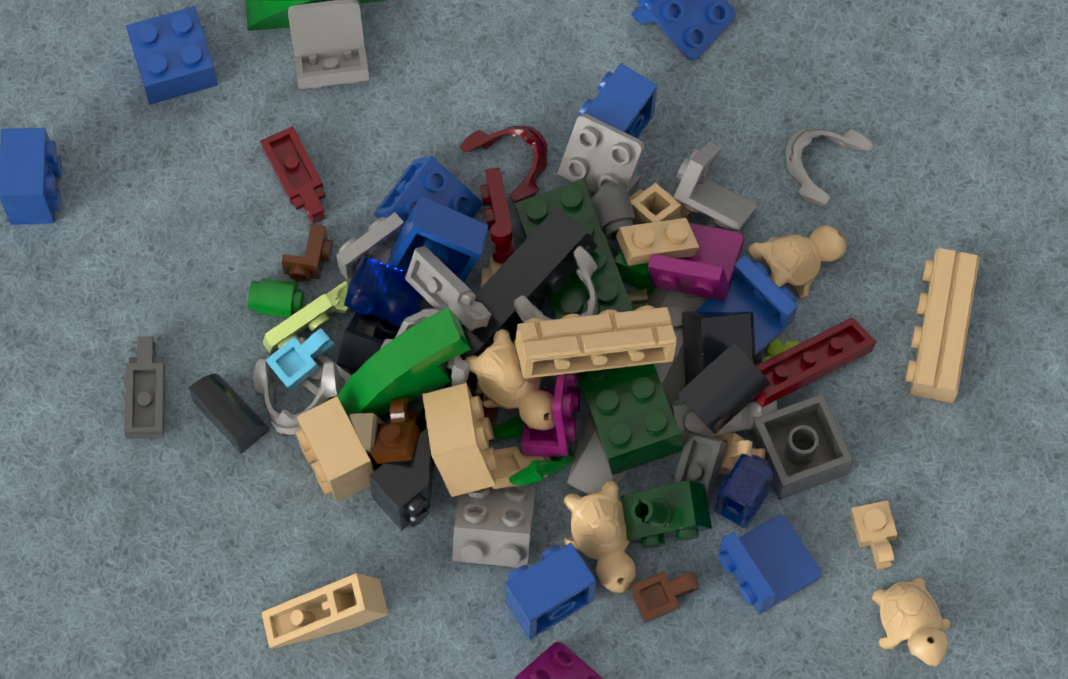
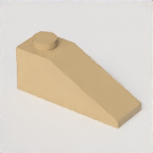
(326, 611)

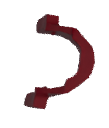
(531, 136)

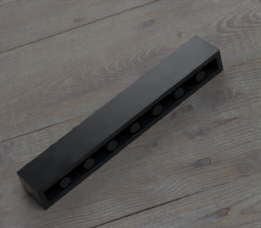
(532, 271)

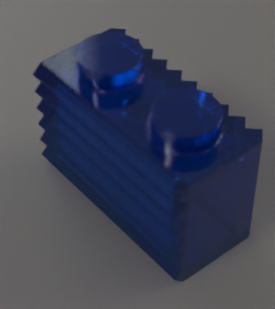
(382, 292)
(744, 490)

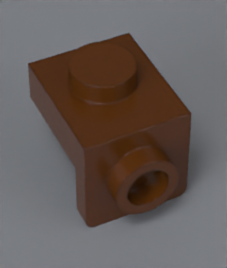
(317, 251)

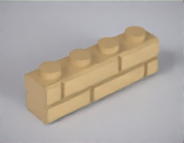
(944, 325)
(595, 342)

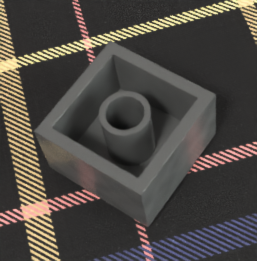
(802, 446)

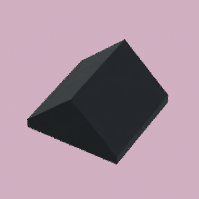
(710, 334)

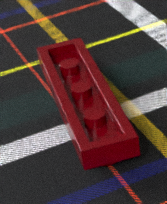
(813, 359)

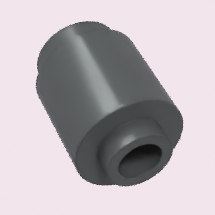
(613, 209)

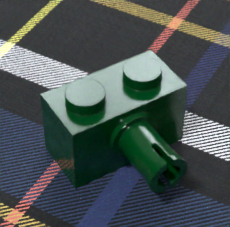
(666, 512)

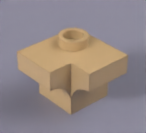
(656, 206)

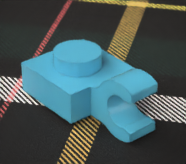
(295, 360)

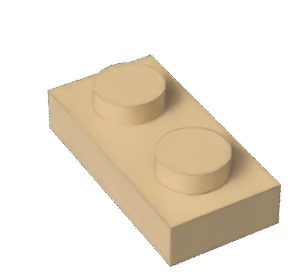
(662, 238)

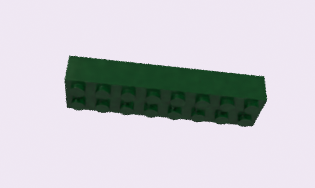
(625, 401)

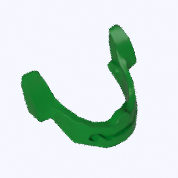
(537, 468)

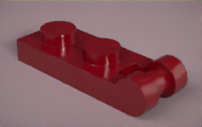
(497, 215)

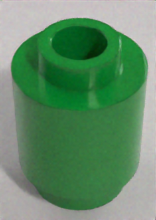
(275, 297)

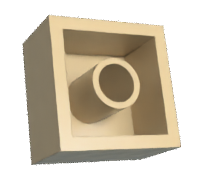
(460, 439)
(333, 443)

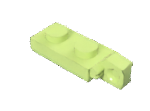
(311, 316)

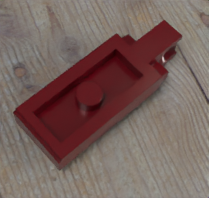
(295, 172)

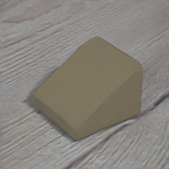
(367, 428)

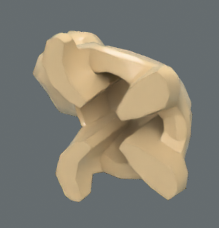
(799, 258)
(503, 383)
(601, 535)
(913, 615)

